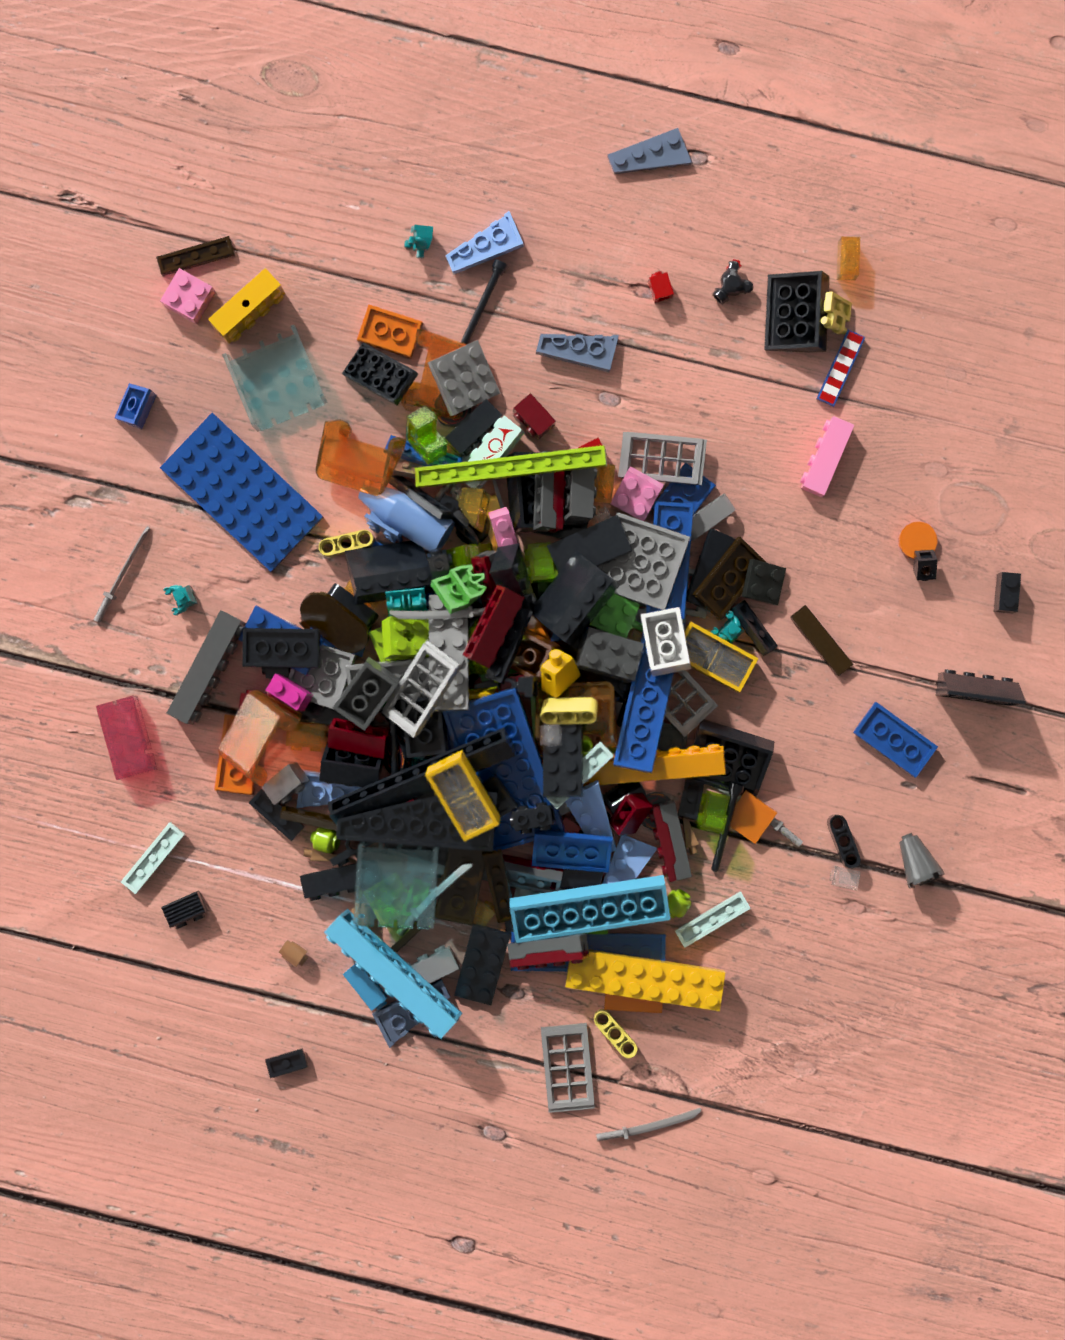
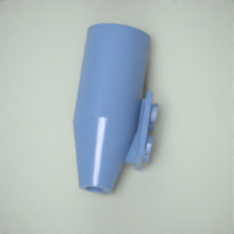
(399, 515)

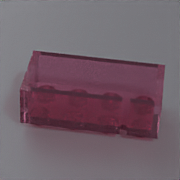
(126, 737)

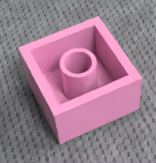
(188, 296)
(636, 494)

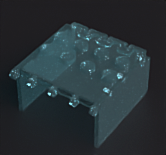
(276, 381)
(396, 887)

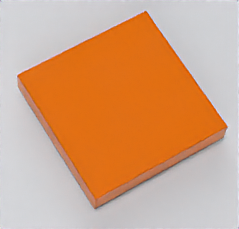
(751, 817)

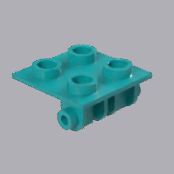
(406, 600)

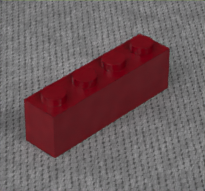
(493, 626)

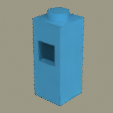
(366, 988)

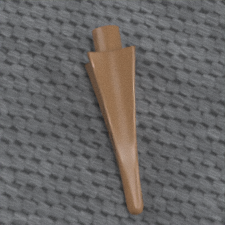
(690, 838)
(321, 856)

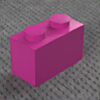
(289, 692)

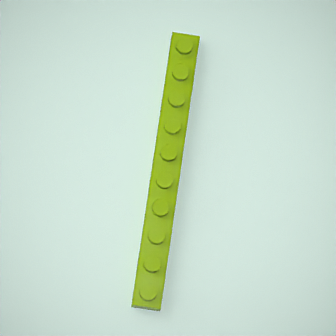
(511, 466)

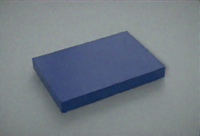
(687, 493)

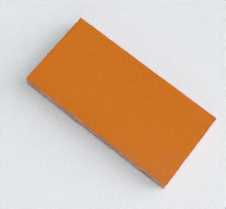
(228, 777)

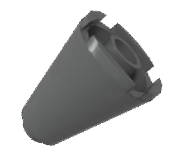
(918, 862)

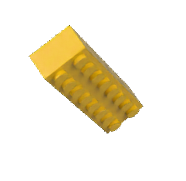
(648, 979)

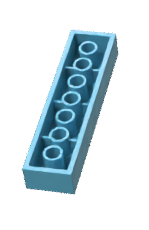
(589, 909)
(393, 974)

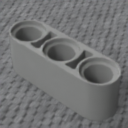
(711, 515)

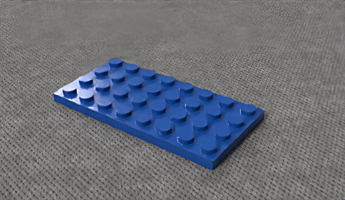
(241, 492)
(519, 774)

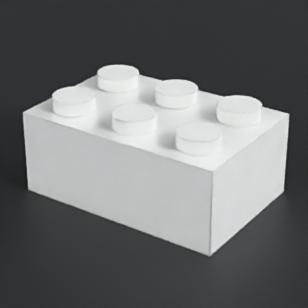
(665, 641)

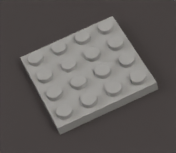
(652, 566)

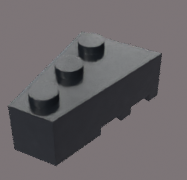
(510, 572)

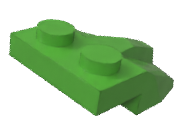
(459, 588)

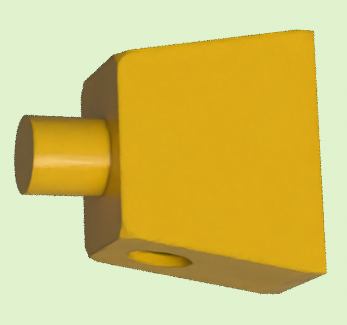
(558, 673)

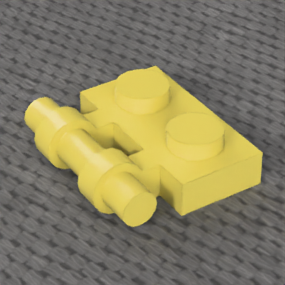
(838, 313)

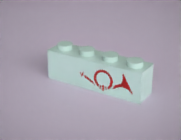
(496, 444)

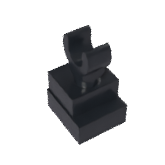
(525, 684)

